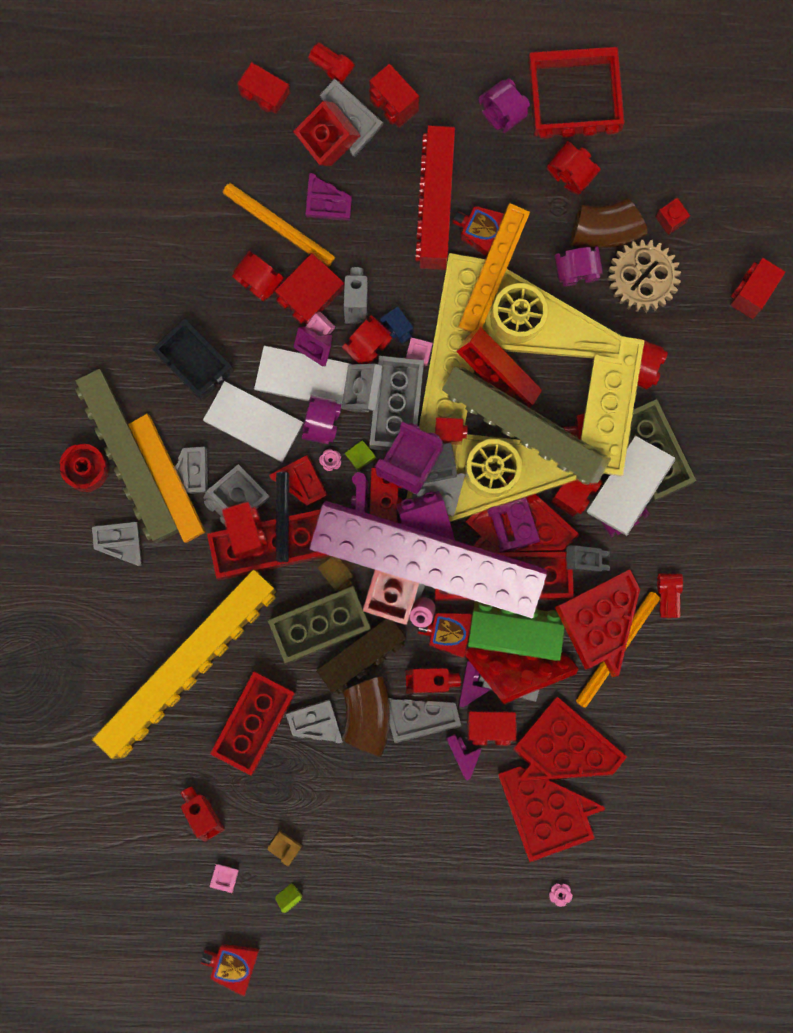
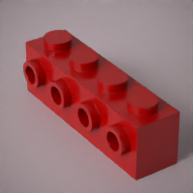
(498, 367)
(384, 498)

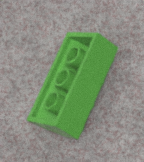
(516, 634)

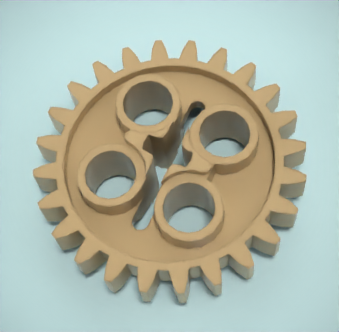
(659, 288)

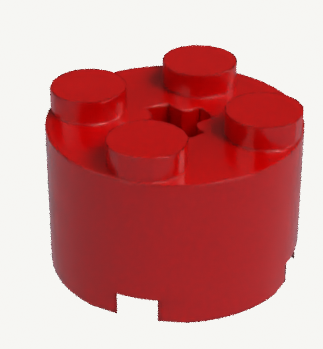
(573, 168)
(258, 275)
(367, 341)
(651, 360)
(92, 458)

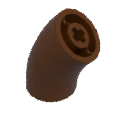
(608, 225)
(367, 716)

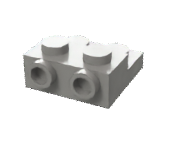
(361, 387)
(233, 490)

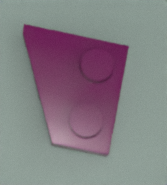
(326, 201)

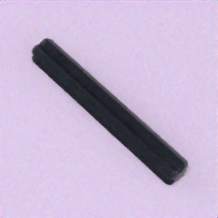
(282, 517)

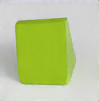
(360, 455)
(288, 898)

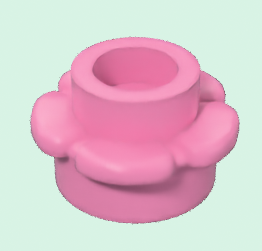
(329, 453)
(554, 894)

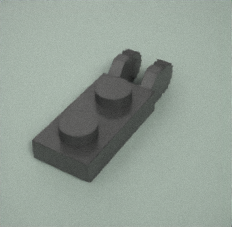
(586, 559)

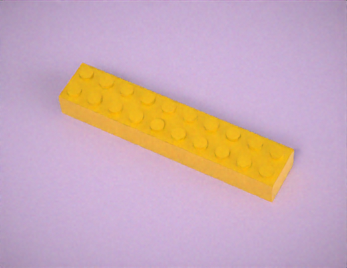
(184, 665)

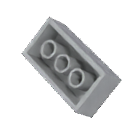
(397, 399)

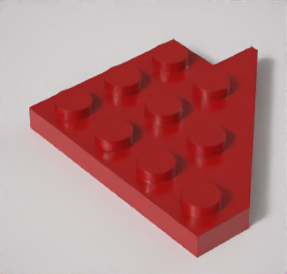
(552, 530)
(602, 621)
(517, 674)
(566, 747)
(547, 814)

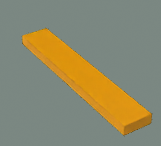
(494, 268)
(166, 478)

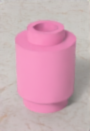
(422, 612)

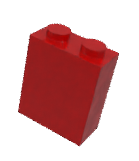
(309, 289)

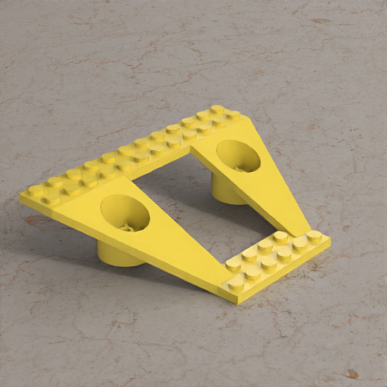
(560, 333)

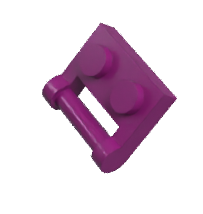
(360, 501)
(521, 523)

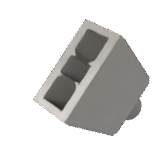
(355, 296)

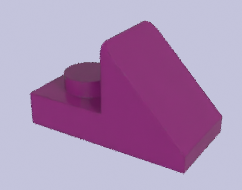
(313, 345)
(470, 692)
(465, 762)

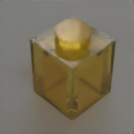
(336, 573)

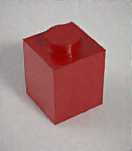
(672, 216)
(451, 430)

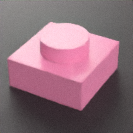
(320, 324)
(419, 350)
(224, 878)

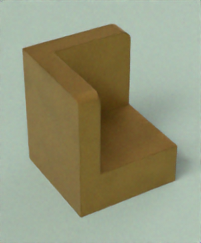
(284, 847)

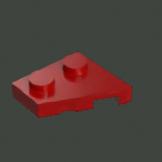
(303, 481)

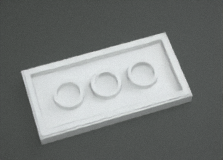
(299, 376)
(253, 421)
(625, 497)

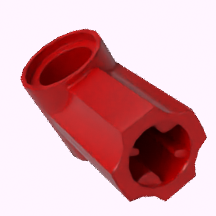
(335, 65)
(669, 588)

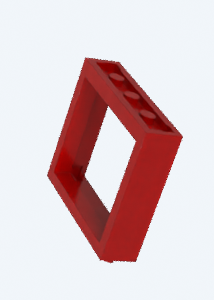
(577, 58)

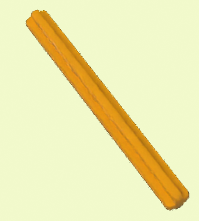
(277, 224)
(602, 671)

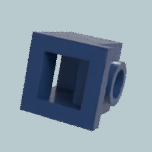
(398, 325)

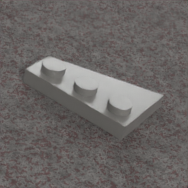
(360, 117)
(419, 718)

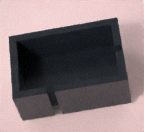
(193, 360)

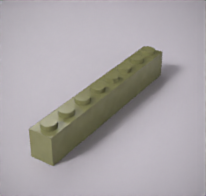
(526, 425)
(126, 455)

